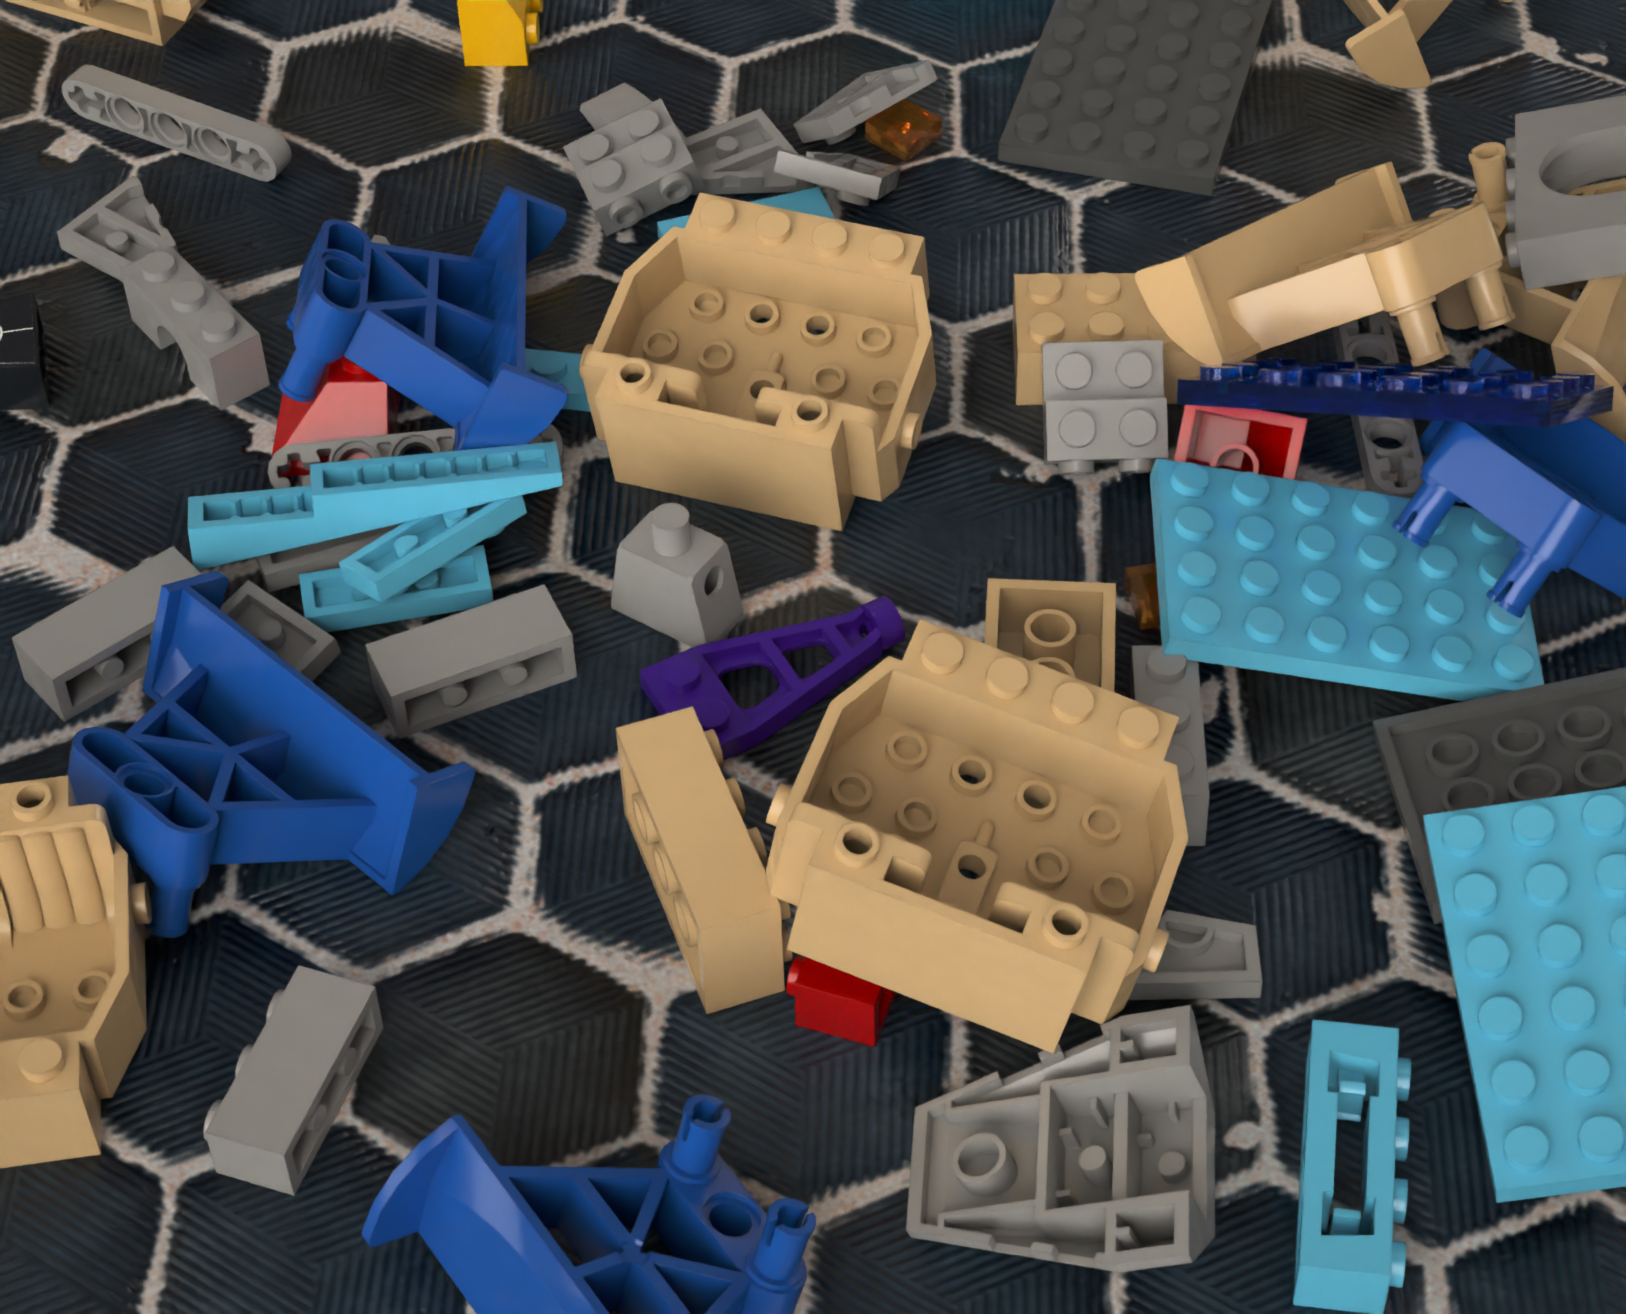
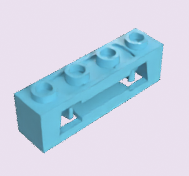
(1341, 1072)

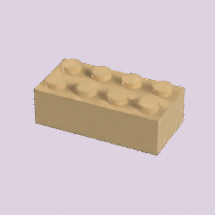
(1085, 310)
(1056, 626)
(703, 859)

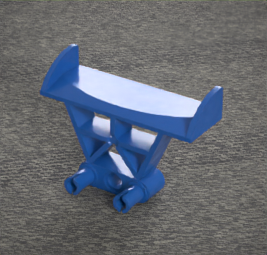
(432, 322)
(1543, 485)
(252, 767)
(495, 1246)

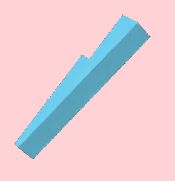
(363, 497)

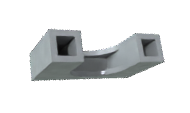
(1559, 234)

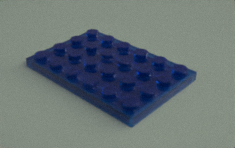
(1398, 391)

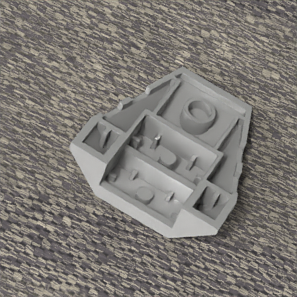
(1078, 1157)

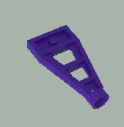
(694, 674)

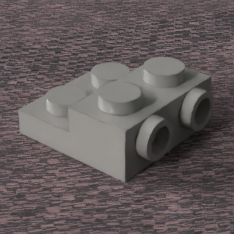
(634, 167)
(1104, 405)

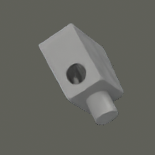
(676, 578)

